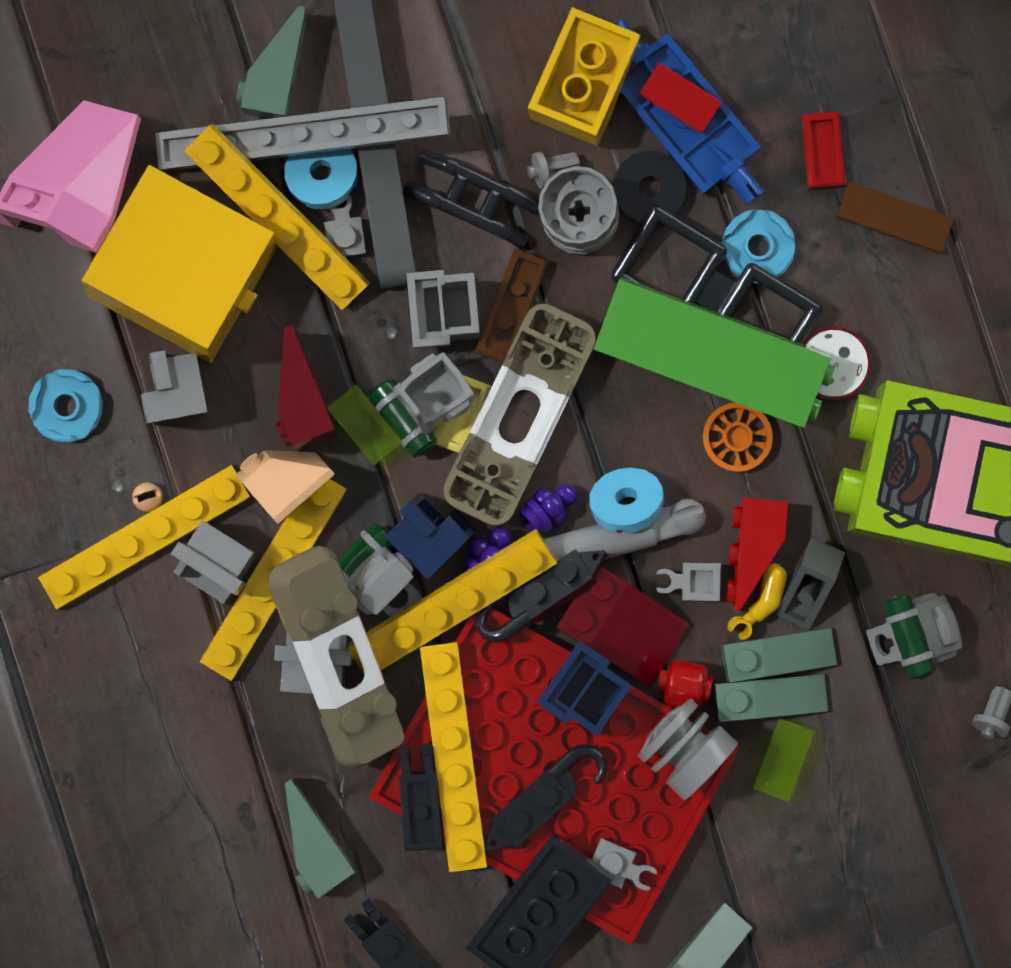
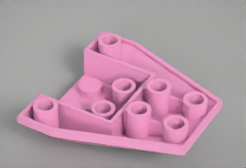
(74, 176)

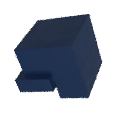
(427, 536)
(584, 690)

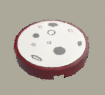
(848, 355)

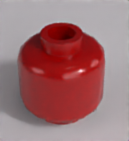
(685, 682)

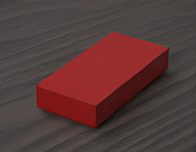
(680, 98)
(823, 150)

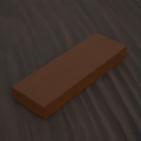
(895, 217)
(511, 304)

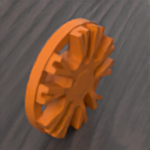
(737, 437)

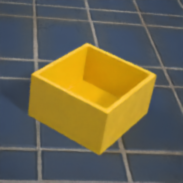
(180, 264)

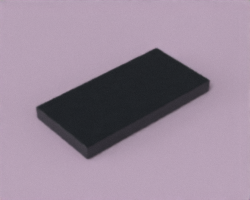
(541, 908)

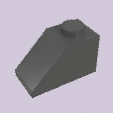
(810, 583)

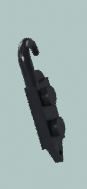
(545, 594)
(542, 798)

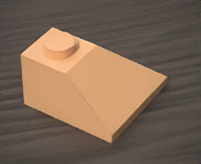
(283, 479)

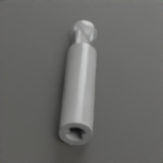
(682, 518)

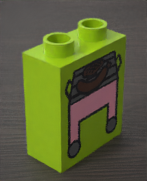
(931, 473)

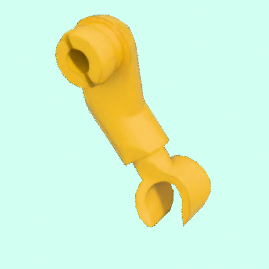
(769, 600)

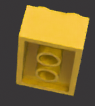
(583, 76)

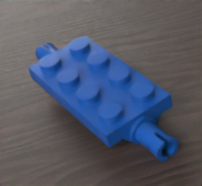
(705, 157)

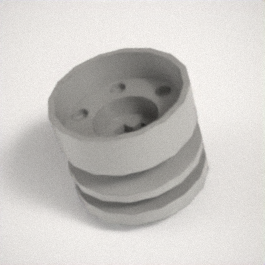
(575, 189)
(687, 749)

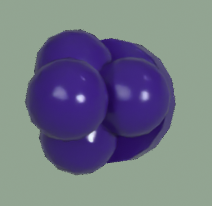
(548, 509)
(481, 549)

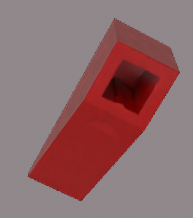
(760, 535)

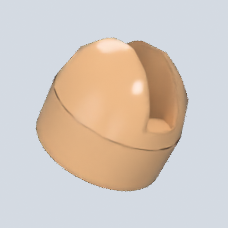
(149, 504)

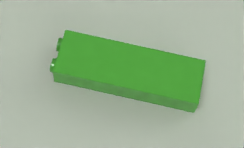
(714, 353)

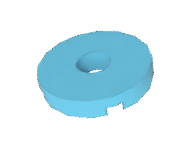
(326, 192)
(762, 224)
(86, 414)
(622, 484)

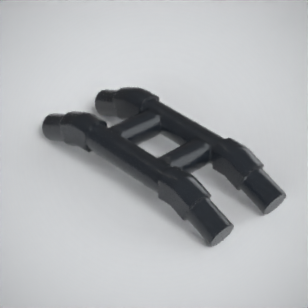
(451, 205)

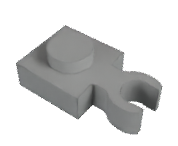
(346, 232)
(697, 581)
(619, 863)

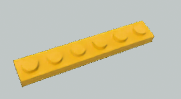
(272, 210)
(144, 537)
(458, 599)
(255, 601)
(453, 757)

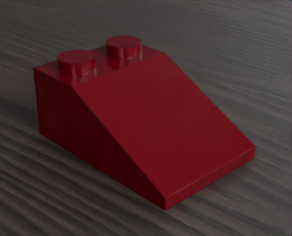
(301, 404)
(624, 626)

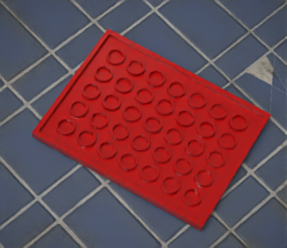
(520, 740)

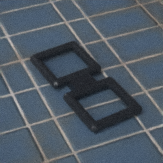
(711, 286)

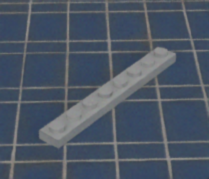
(316, 132)

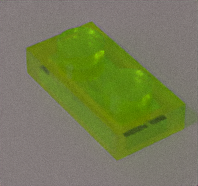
(364, 425)
(783, 760)

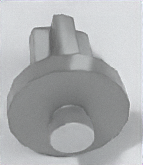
(545, 168)
(992, 721)

